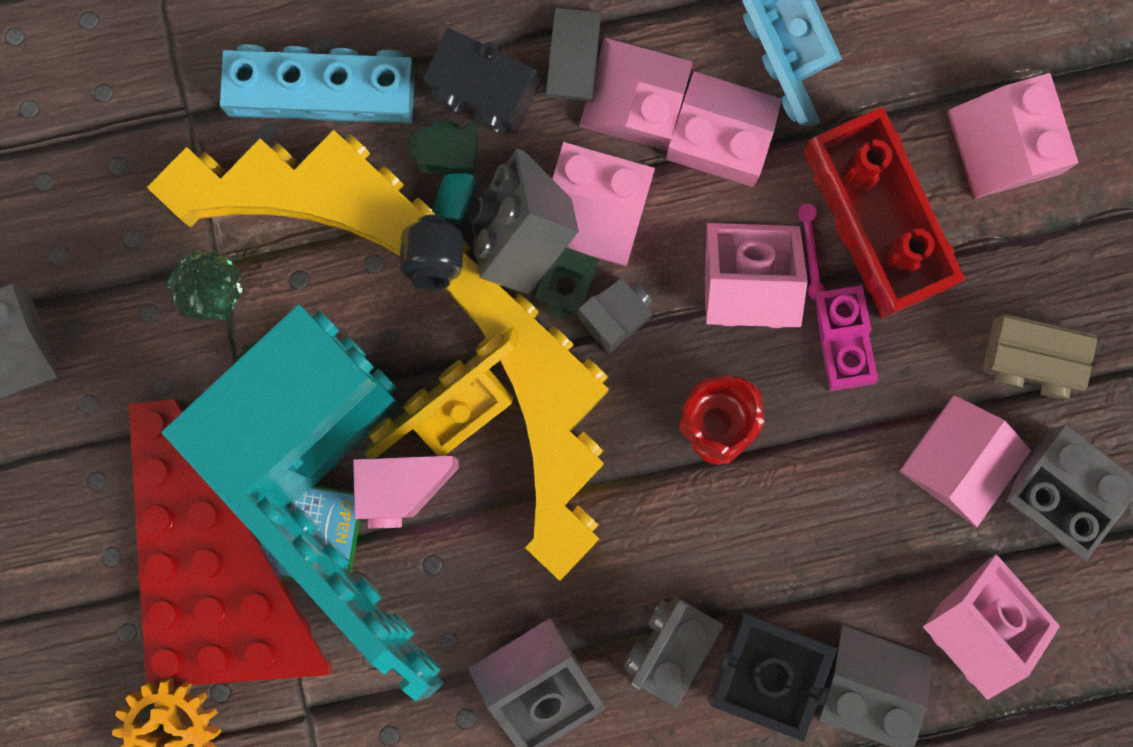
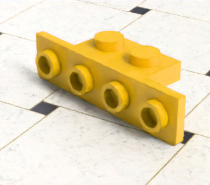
(456, 407)

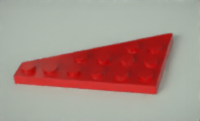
(206, 585)

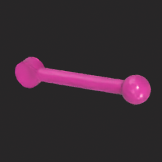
(806, 215)

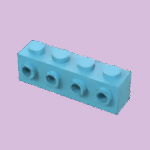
(318, 85)

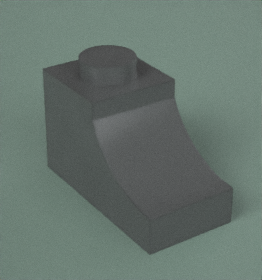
(615, 314)

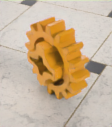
(175, 709)

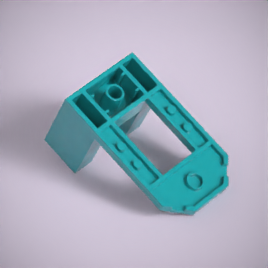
(274, 434)

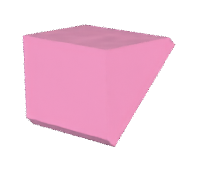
(966, 459)

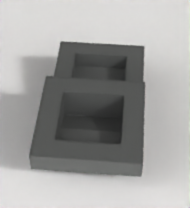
(573, 54)

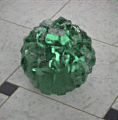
(205, 286)

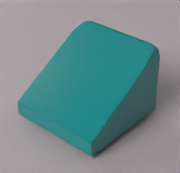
(455, 198)

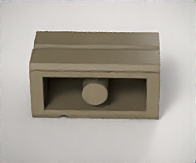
(1040, 356)

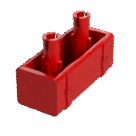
(882, 213)

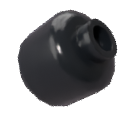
(431, 252)

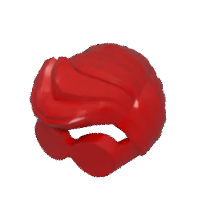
(722, 417)

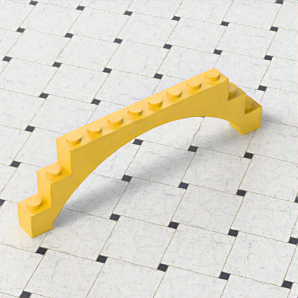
(350, 194)

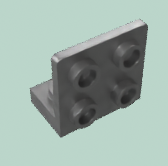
(673, 651)

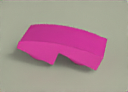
(845, 338)

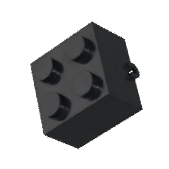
(489, 86)
(772, 676)

